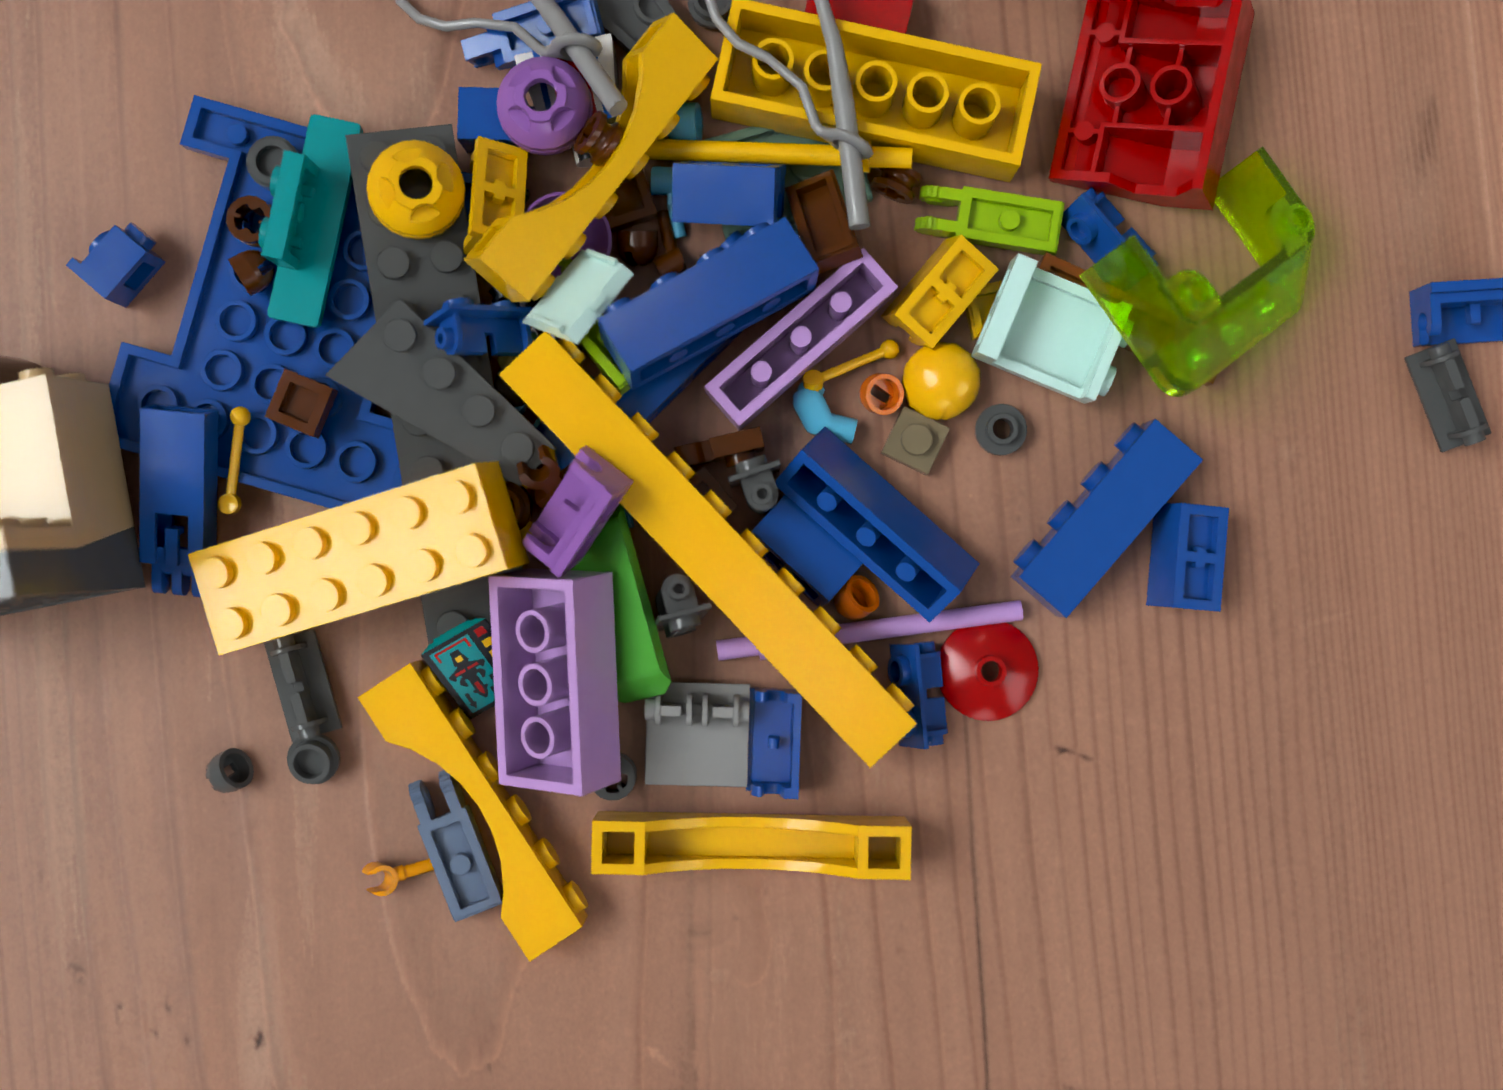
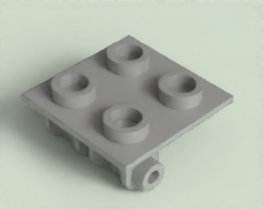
(698, 735)

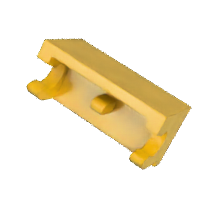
(496, 186)
(940, 291)

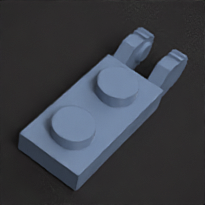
(456, 850)

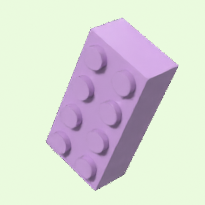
(555, 680)

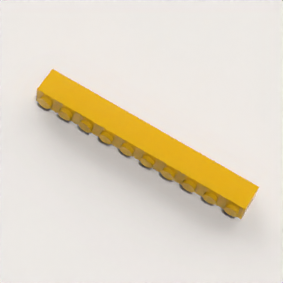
(711, 551)

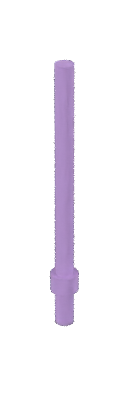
(895, 627)

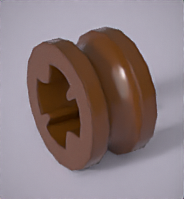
(598, 138)
(897, 184)
(236, 215)

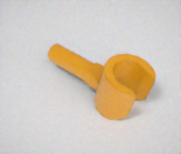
(395, 874)

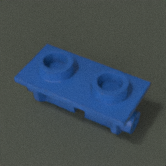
(1093, 224)
(466, 324)
(914, 671)

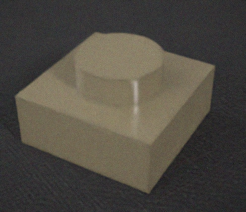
(915, 440)

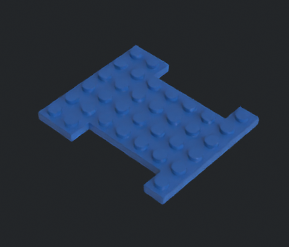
(236, 353)

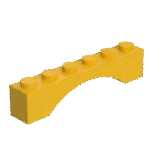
(657, 79)
(790, 842)
(536, 898)

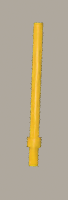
(774, 153)

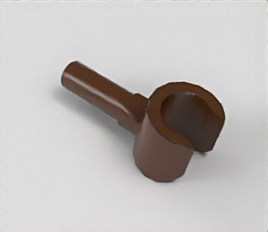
(673, 259)

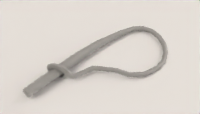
(566, 45)
(845, 135)

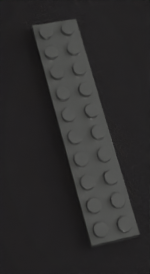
(424, 277)

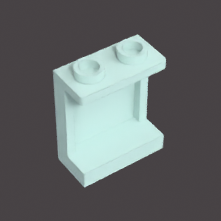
(1049, 333)

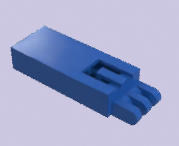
(177, 480)

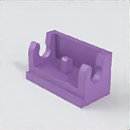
(576, 512)

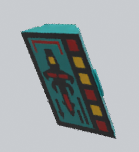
(465, 665)

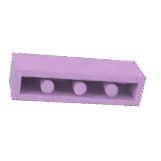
(800, 340)

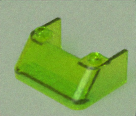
(1181, 323)

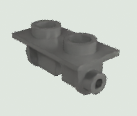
(1448, 396)
(757, 483)
(678, 607)
(303, 685)

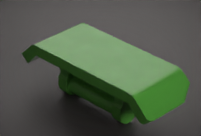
(639, 652)

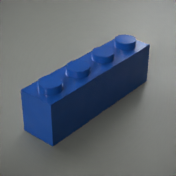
(707, 302)
(1105, 517)
(877, 524)

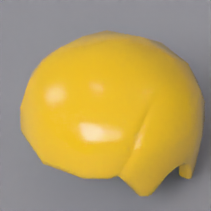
(941, 380)

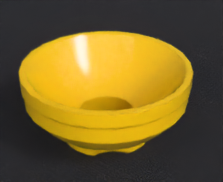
(416, 217)

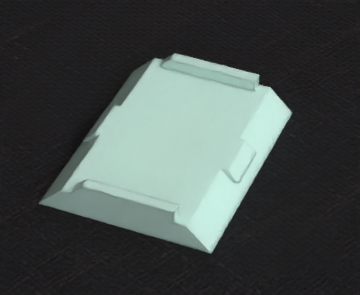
(579, 296)

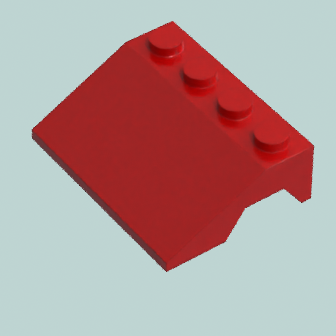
(1153, 99)

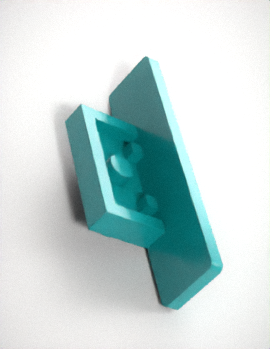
(307, 220)

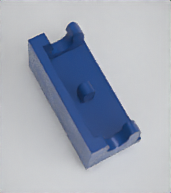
(727, 192)
(1458, 310)
(805, 551)
(1188, 557)
(774, 742)

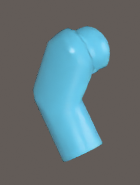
(816, 415)

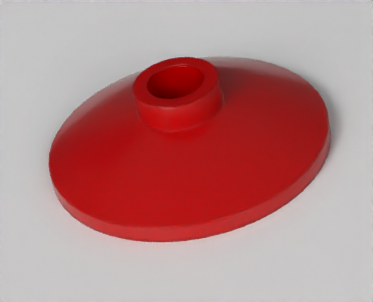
(961, 666)

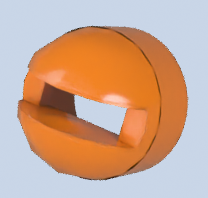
(887, 384)
(857, 598)

